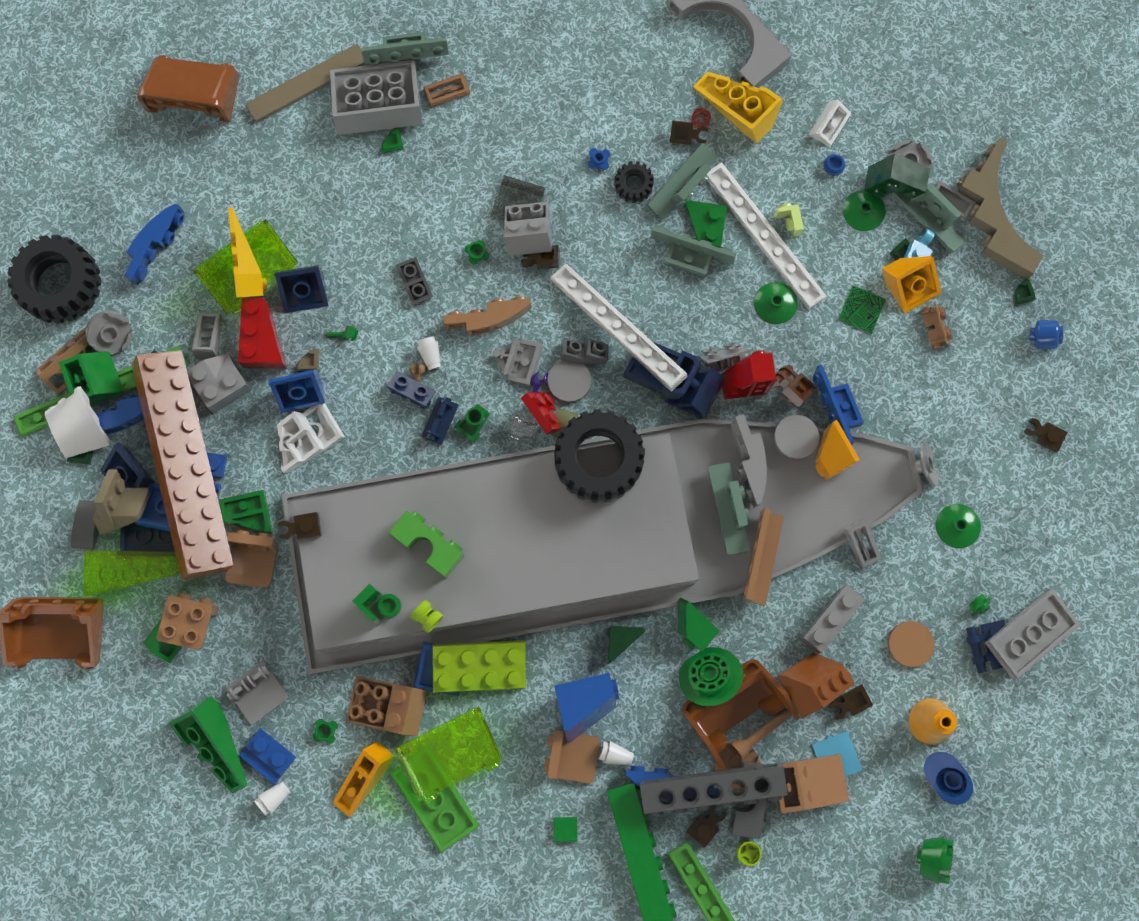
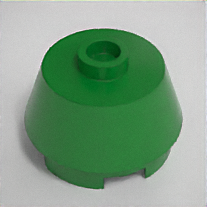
(936, 859)

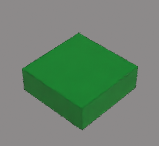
(565, 829)

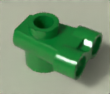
(469, 426)

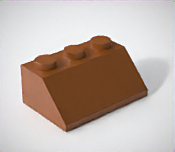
(815, 683)

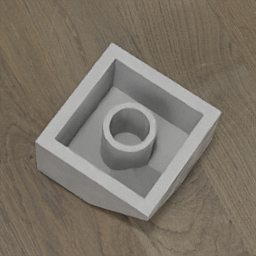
(218, 381)

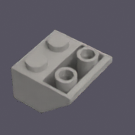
(527, 229)

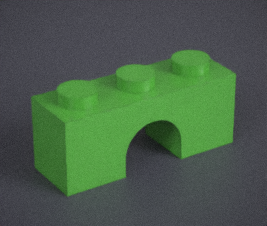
(411, 529)

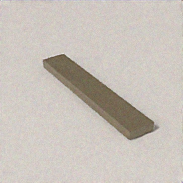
(303, 84)

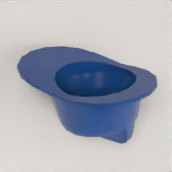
(948, 778)

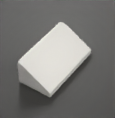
(830, 122)

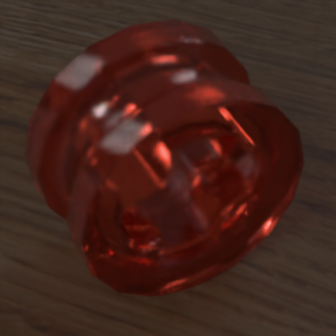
(701, 111)

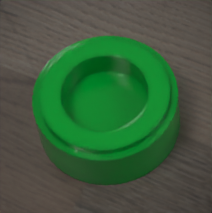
(389, 606)

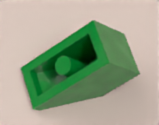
(694, 626)

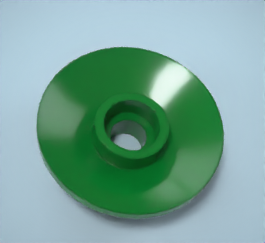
(862, 219)
(772, 312)
(947, 526)

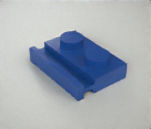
(267, 756)

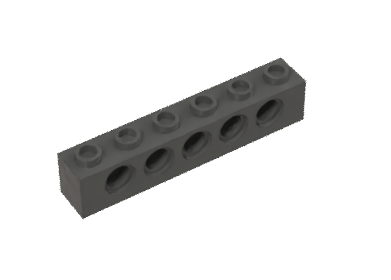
(723, 779)

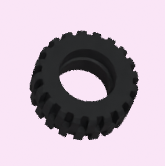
(35, 260)
(603, 425)

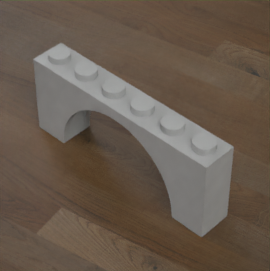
(767, 54)

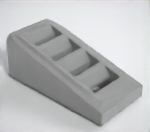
(206, 349)

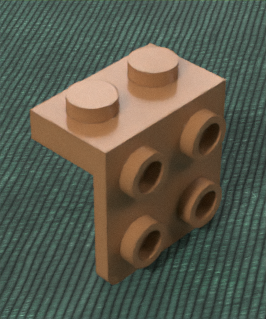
(252, 559)
(186, 621)
(573, 759)

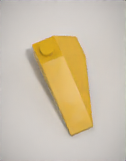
(745, 106)
(246, 270)

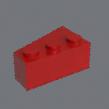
(258, 336)
(750, 376)

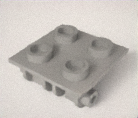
(731, 352)
(257, 692)

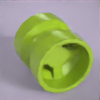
(426, 616)
(751, 855)

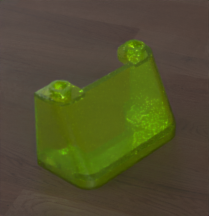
(218, 270)
(448, 754)

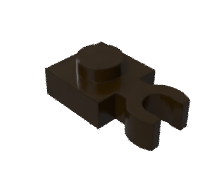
(683, 133)
(543, 260)
(1048, 436)
(305, 526)
(854, 701)
(704, 828)

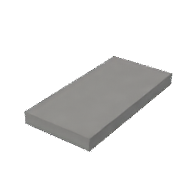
(1032, 634)

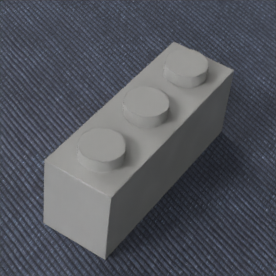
(832, 619)

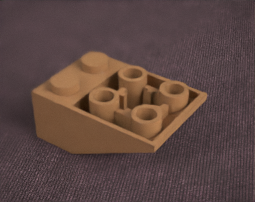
(386, 706)
(813, 783)

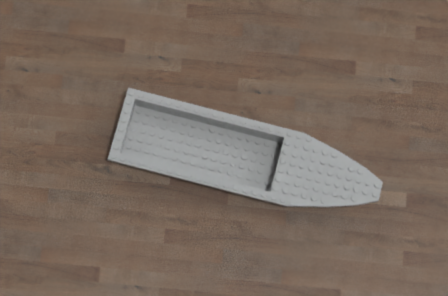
(557, 560)

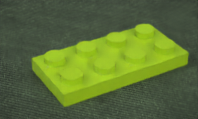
(479, 666)

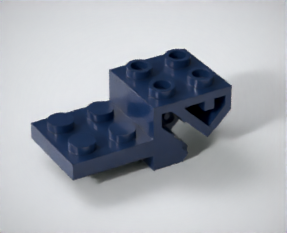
(693, 394)

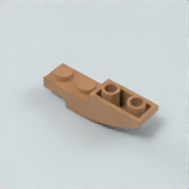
(498, 315)

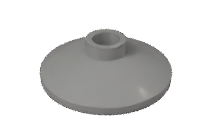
(925, 464)

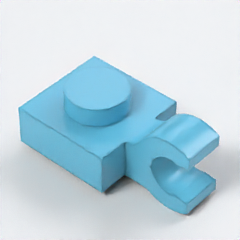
(919, 247)

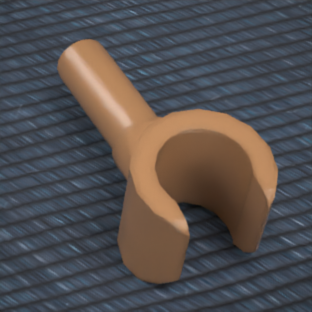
(417, 374)

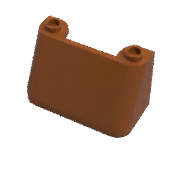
(189, 87)
(51, 630)

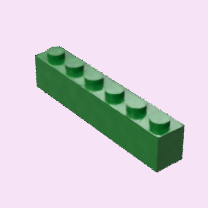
(639, 854)

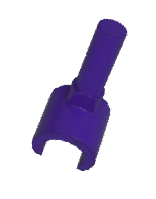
(537, 383)

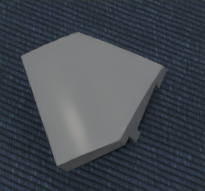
(519, 360)

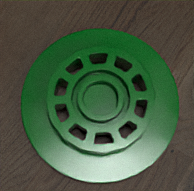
(709, 671)

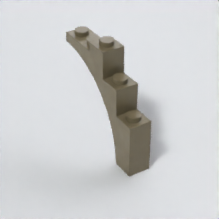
(988, 215)

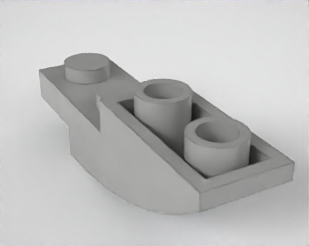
(754, 469)

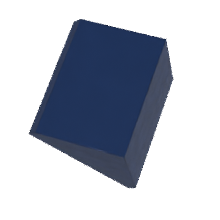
(302, 288)
(128, 467)

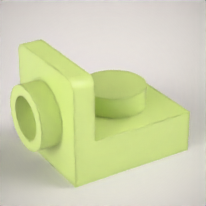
(794, 220)

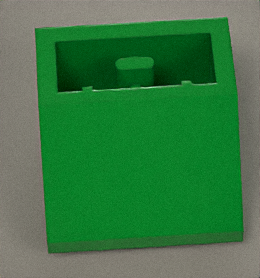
(94, 374)

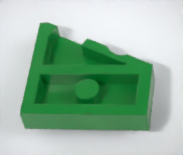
(707, 221)
(247, 511)

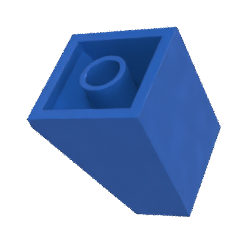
(585, 703)

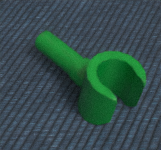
(350, 332)

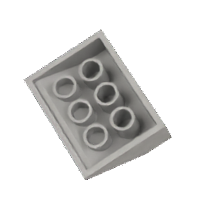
(375, 97)

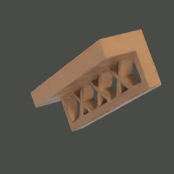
(52, 366)
(762, 557)

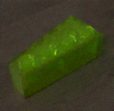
(124, 568)

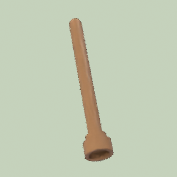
(743, 747)

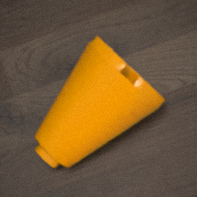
(932, 721)

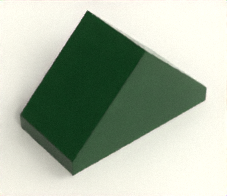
(621, 638)

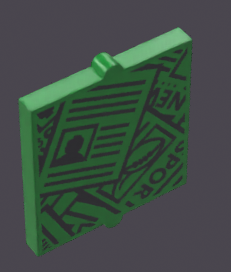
(862, 309)

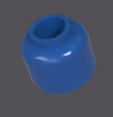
(1046, 334)

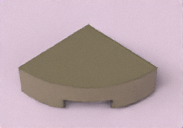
(309, 361)

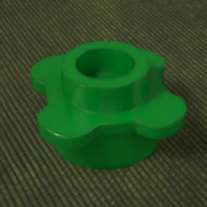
(476, 246)
(980, 605)
(320, 735)

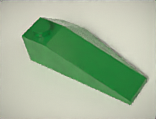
(209, 732)

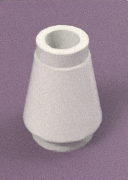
(429, 352)
(614, 754)
(272, 798)

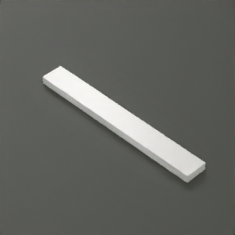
(765, 236)
(619, 327)

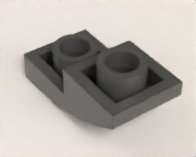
(414, 280)
(586, 353)
(84, 529)

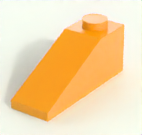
(363, 777)

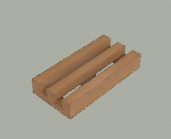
(449, 97)

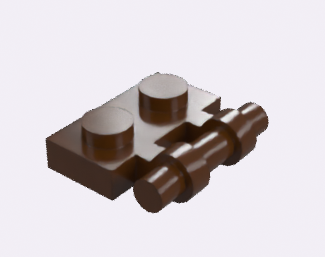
(796, 387)

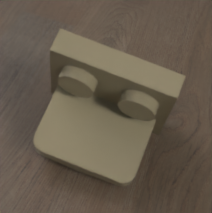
(117, 504)

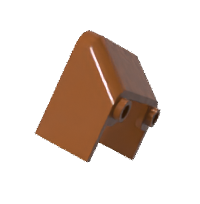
(757, 691)

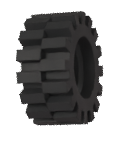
(634, 170)

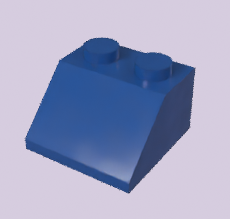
(298, 390)

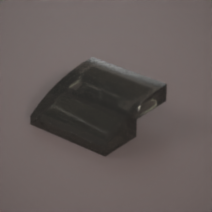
(515, 193)

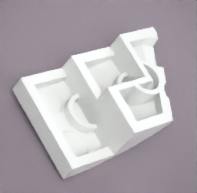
(76, 425)
(299, 439)

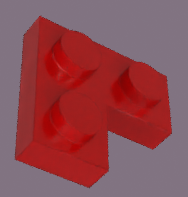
(542, 409)

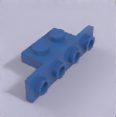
(838, 402)

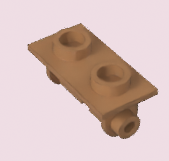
(935, 318)

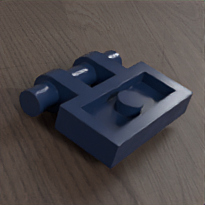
(973, 639)

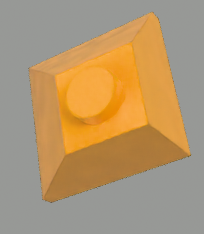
(912, 281)
(834, 452)

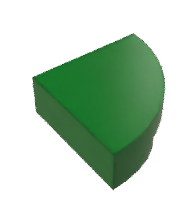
(393, 141)

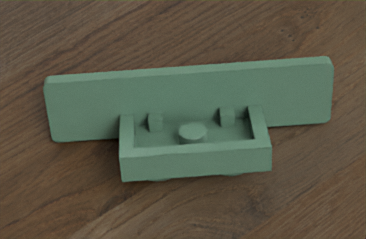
(404, 47)
(682, 183)
(934, 214)
(689, 253)
(730, 508)

